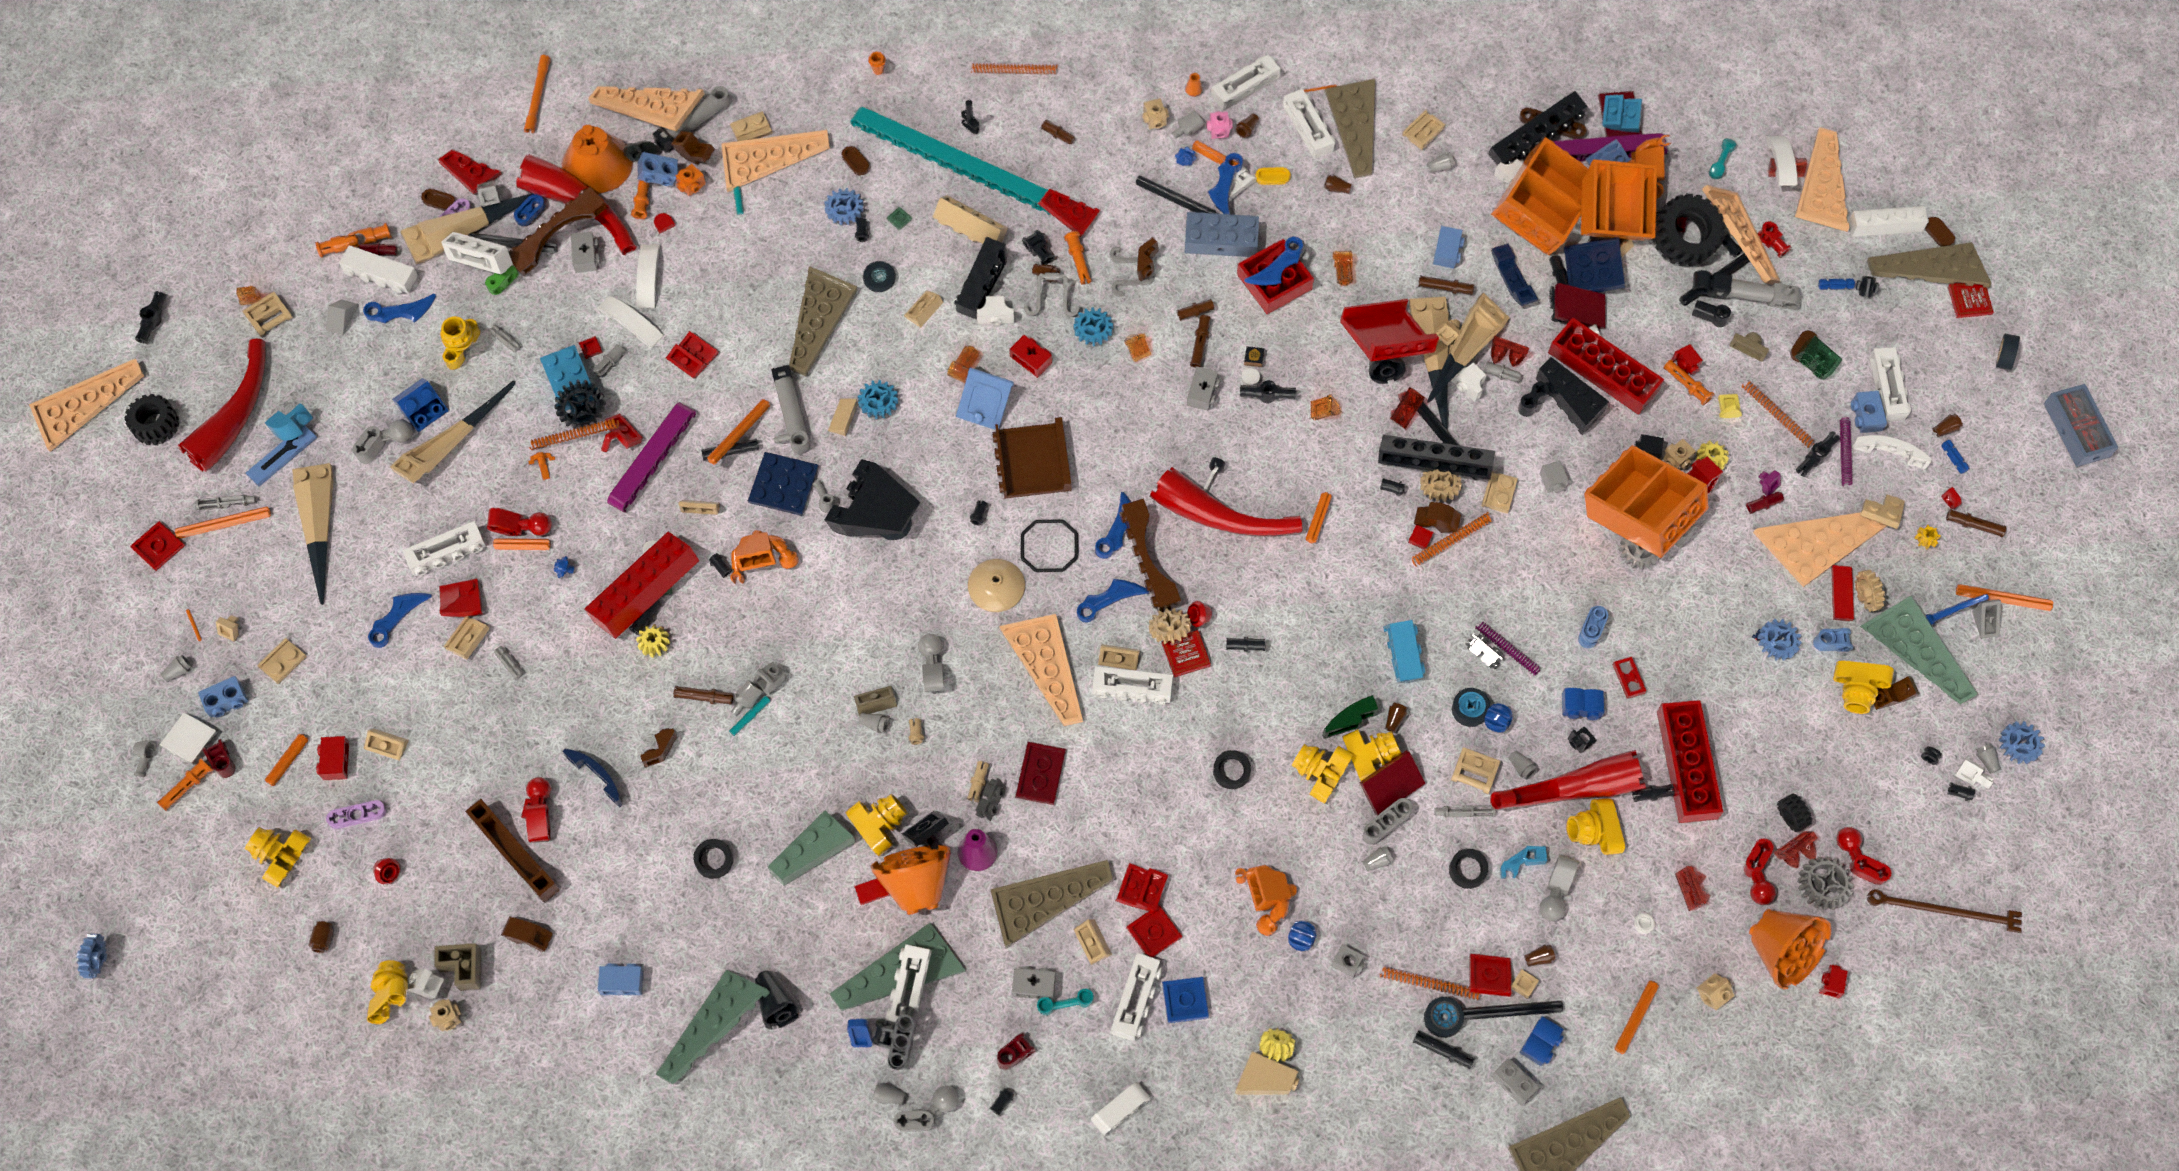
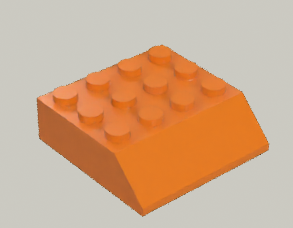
(1619, 200)

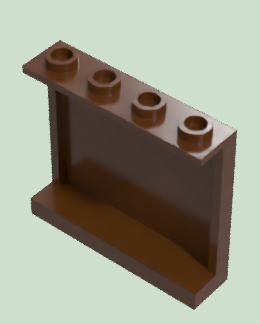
(1032, 460)

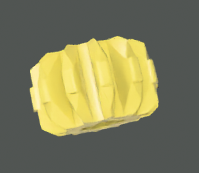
(1720, 455)
(649, 647)
(1277, 1044)

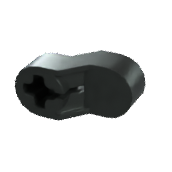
(634, 150)

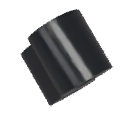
(1534, 398)

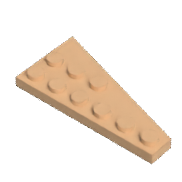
(651, 105)
(759, 157)
(1823, 188)
(1742, 229)
(73, 407)
(1043, 654)

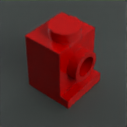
(1688, 359)
(1834, 981)

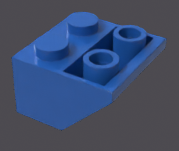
(420, 404)

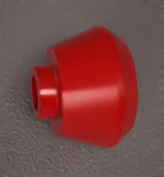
(1199, 613)
(386, 870)

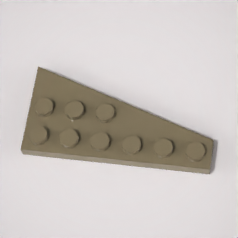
(1354, 118)
(1937, 264)
(819, 313)
(1035, 901)
(1570, 1142)

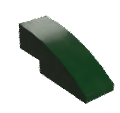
(1351, 717)

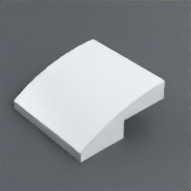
(188, 738)

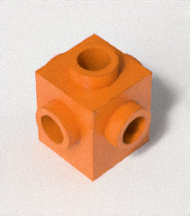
(690, 180)

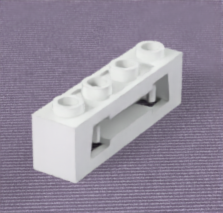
(1245, 82)
(1322, 142)
(476, 253)
(1881, 360)
(444, 549)
(1104, 685)
(1147, 966)
(902, 975)

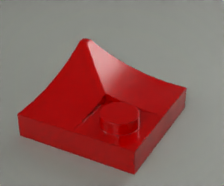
(460, 599)

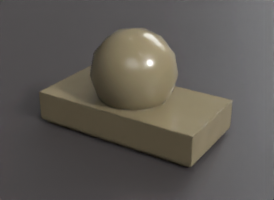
(1750, 345)

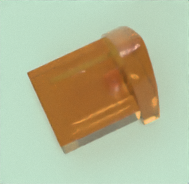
(248, 295)
(1137, 346)
(1324, 408)

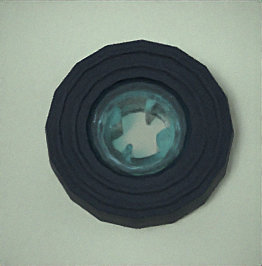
(883, 283)

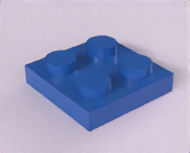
(1185, 1000)

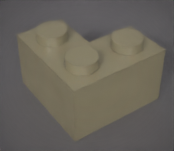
(464, 960)

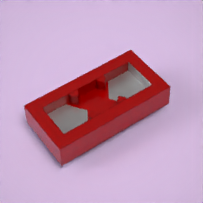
(1629, 677)

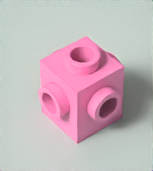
(1219, 125)

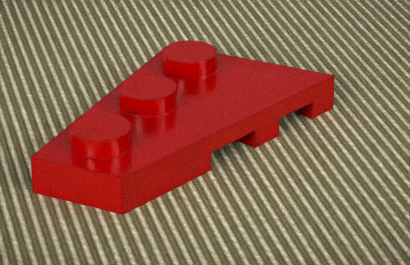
(467, 171)
(1069, 212)

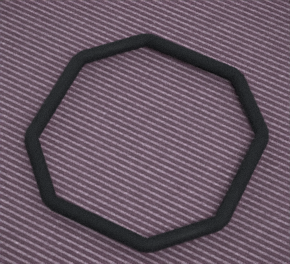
(1050, 569)

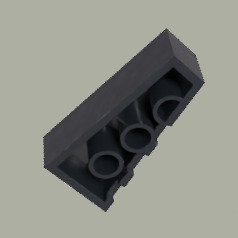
(982, 277)
(1572, 395)

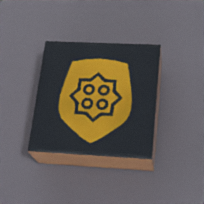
(1254, 356)

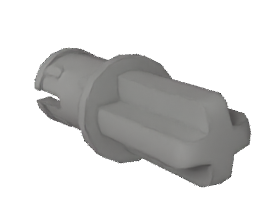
(609, 360)
(1501, 371)

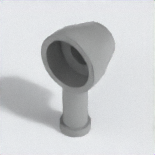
(824, 506)
(141, 749)

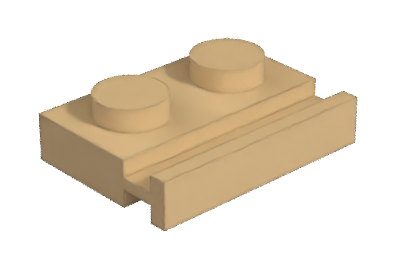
(751, 127)
(1423, 130)
(1499, 492)
(466, 637)
(281, 661)

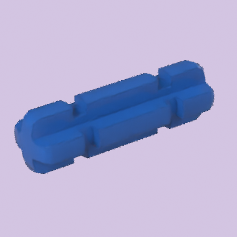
(1834, 284)
(1955, 456)

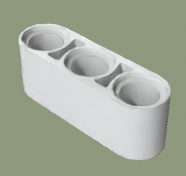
(1120, 1107)

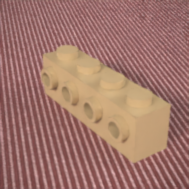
(968, 221)

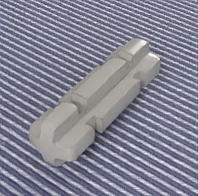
(504, 338)
(508, 662)

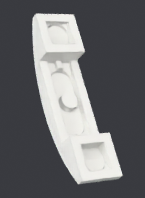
(1784, 159)
(647, 276)
(631, 320)
(1915, 456)

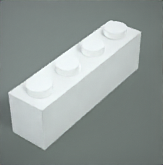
(1888, 221)
(378, 269)

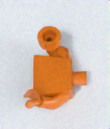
(1652, 153)
(758, 551)
(1268, 891)

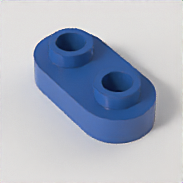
(527, 209)

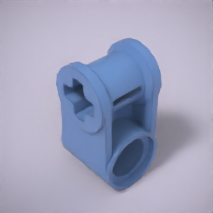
(1837, 640)

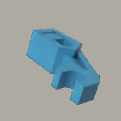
(1520, 858)

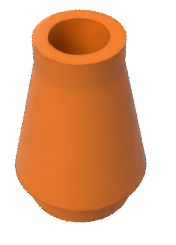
(877, 62)
(1193, 85)

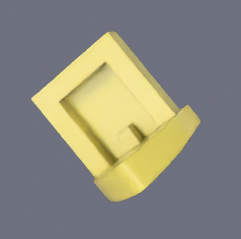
(1729, 406)

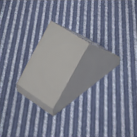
(339, 316)
(1988, 618)

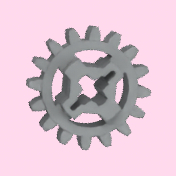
(1635, 555)

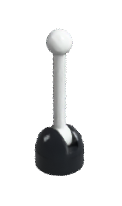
(1216, 466)

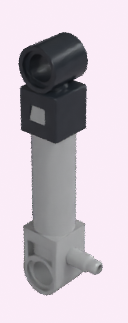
(1723, 285)

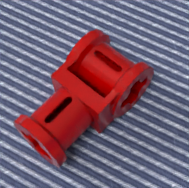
(1773, 238)

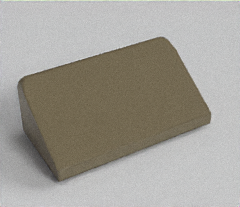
(875, 700)

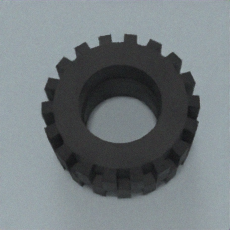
(158, 430)

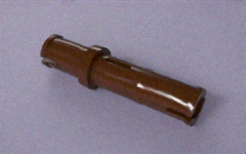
(1446, 285)
(1201, 336)
(1968, 520)
(712, 696)

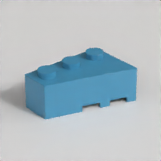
(1405, 650)

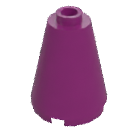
(977, 850)

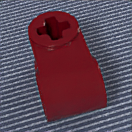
(218, 756)
(1017, 1049)

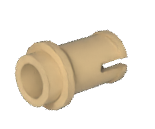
(915, 732)

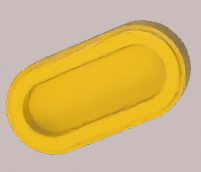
(1272, 176)

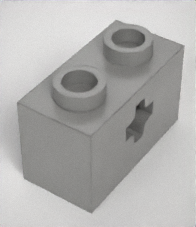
(584, 252)
(1202, 379)
(1022, 983)
(1514, 1081)

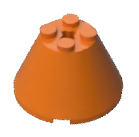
(597, 159)
(914, 876)
(1790, 944)

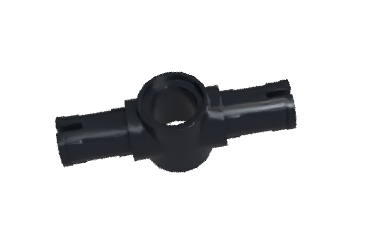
(151, 310)
(1258, 391)
(1823, 448)

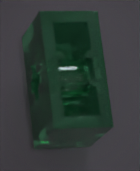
(1818, 358)

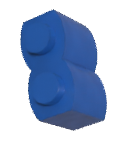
(1584, 703)
(1541, 1041)

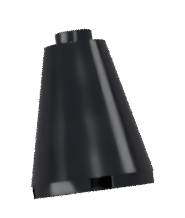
(1386, 370)
(779, 1005)

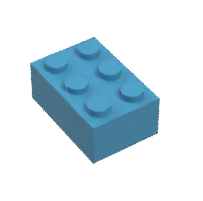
(564, 367)

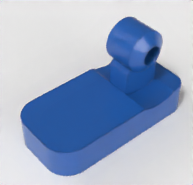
(859, 1033)

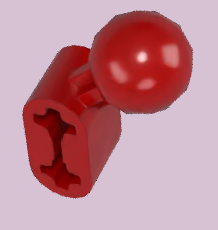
(512, 523)
(537, 814)
(1850, 840)
(1761, 891)

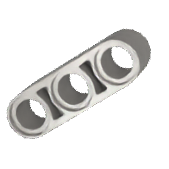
(1391, 813)

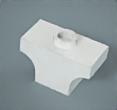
(1507, 172)
(995, 312)
(1470, 381)
(424, 983)

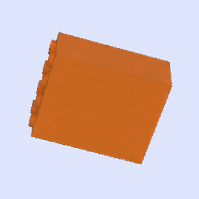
(1544, 197)
(1646, 501)

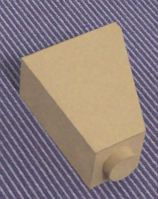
(1266, 1077)

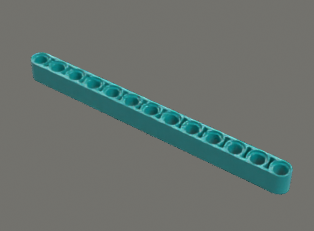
(949, 157)

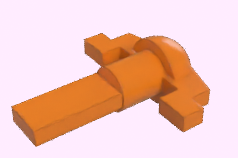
(541, 456)

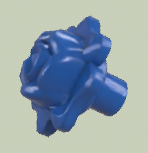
(1185, 156)
(562, 566)

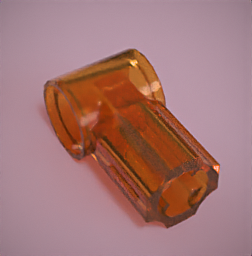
(1343, 264)
(959, 368)

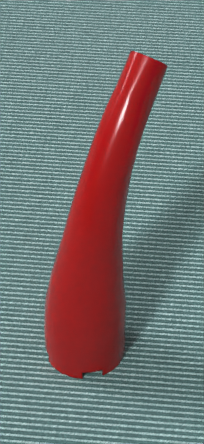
(557, 184)
(216, 435)
(1193, 503)
(1601, 778)

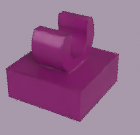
(1770, 482)

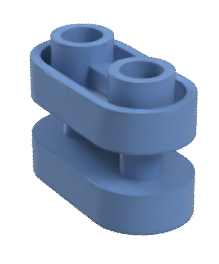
(1593, 627)

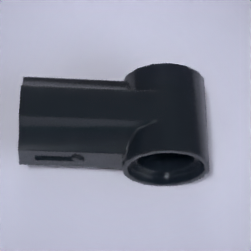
(1712, 313)

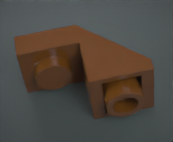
(1145, 265)
(1897, 693)
(665, 741)
(526, 932)

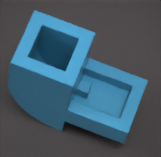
(290, 425)

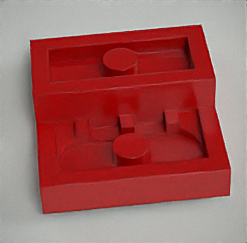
(687, 362)
(1141, 888)

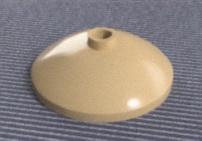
(996, 595)

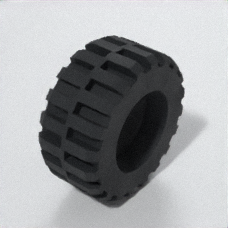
(1703, 215)

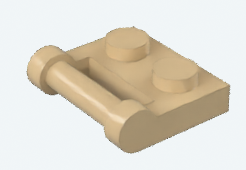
(265, 309)
(1476, 764)

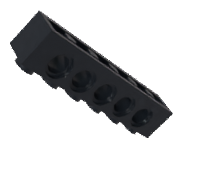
(1572, 103)
(1435, 455)

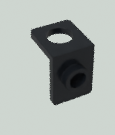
(1577, 741)

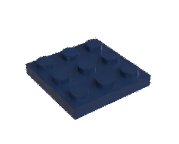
(1595, 265)
(783, 483)

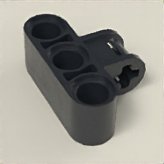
(888, 1037)

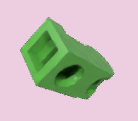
(499, 282)

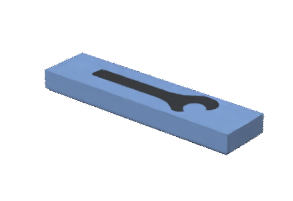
(279, 457)

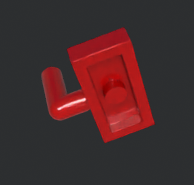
(624, 433)

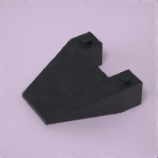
(877, 509)

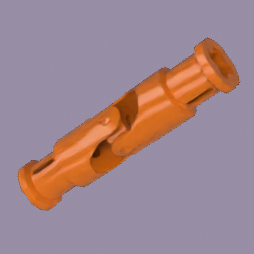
(341, 243)

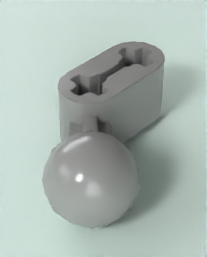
(373, 439)
(930, 647)
(1552, 907)
(944, 1100)

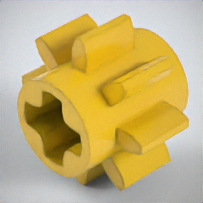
(1927, 541)

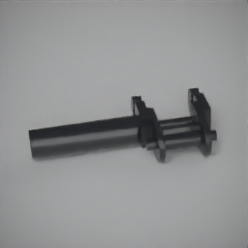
(971, 123)

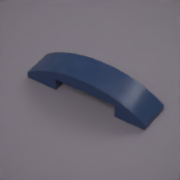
(1511, 275)
(579, 759)

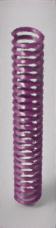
(1842, 454)
(1495, 641)

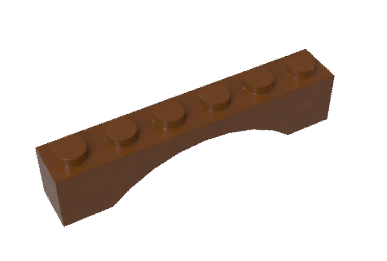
(585, 206)
(1163, 590)
(512, 851)

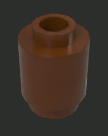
(321, 936)

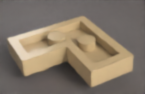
(1887, 514)

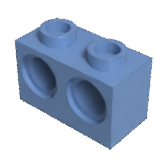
(1611, 152)
(661, 169)
(222, 693)

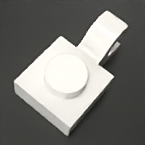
(1972, 772)

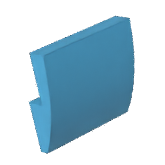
(1622, 113)

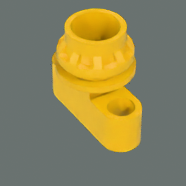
(456, 337)
(1861, 683)
(1380, 749)
(1329, 772)
(872, 825)
(1597, 825)
(266, 846)
(390, 988)

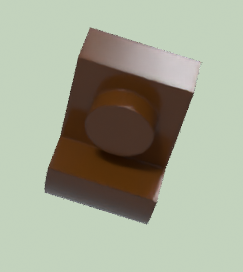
(691, 149)
(1439, 515)

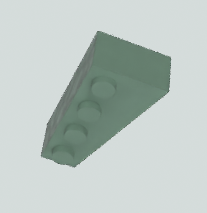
(813, 846)

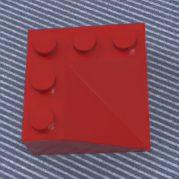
(1294, 279)

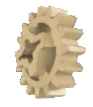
(1440, 485)
(1869, 590)
(1169, 625)

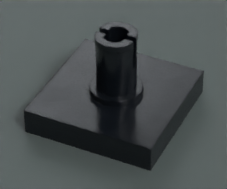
(926, 830)

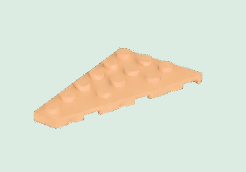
(1817, 544)

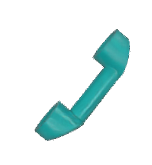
(1718, 168)
(1046, 1008)

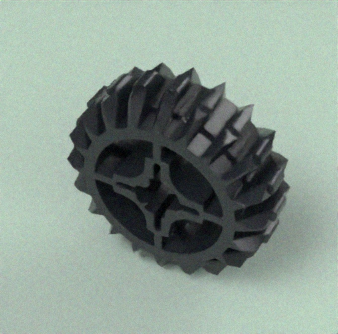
(574, 416)

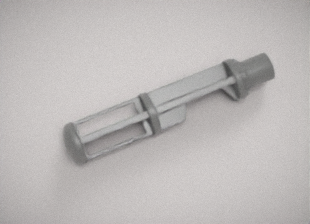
(223, 502)
(1465, 811)

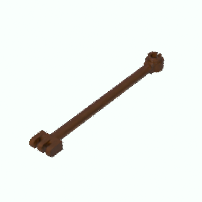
(2007, 920)

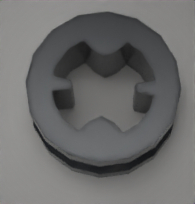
(1931, 755)

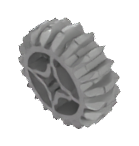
(1842, 887)

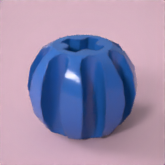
(1498, 717)
(1302, 935)

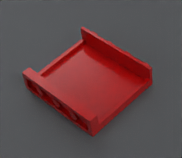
(1387, 330)

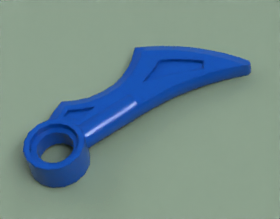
(1220, 192)
(1272, 274)
(411, 311)
(1115, 534)
(1118, 590)
(401, 606)
(1950, 610)

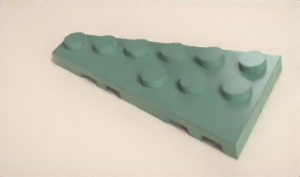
(1916, 642)
(879, 977)
(715, 1018)

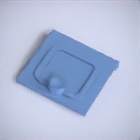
(984, 395)

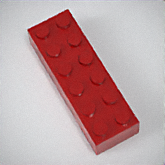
(1605, 366)
(641, 584)
(1689, 761)

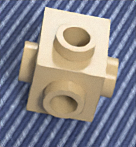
(1155, 114)
(1679, 454)
(1715, 991)
(449, 1019)

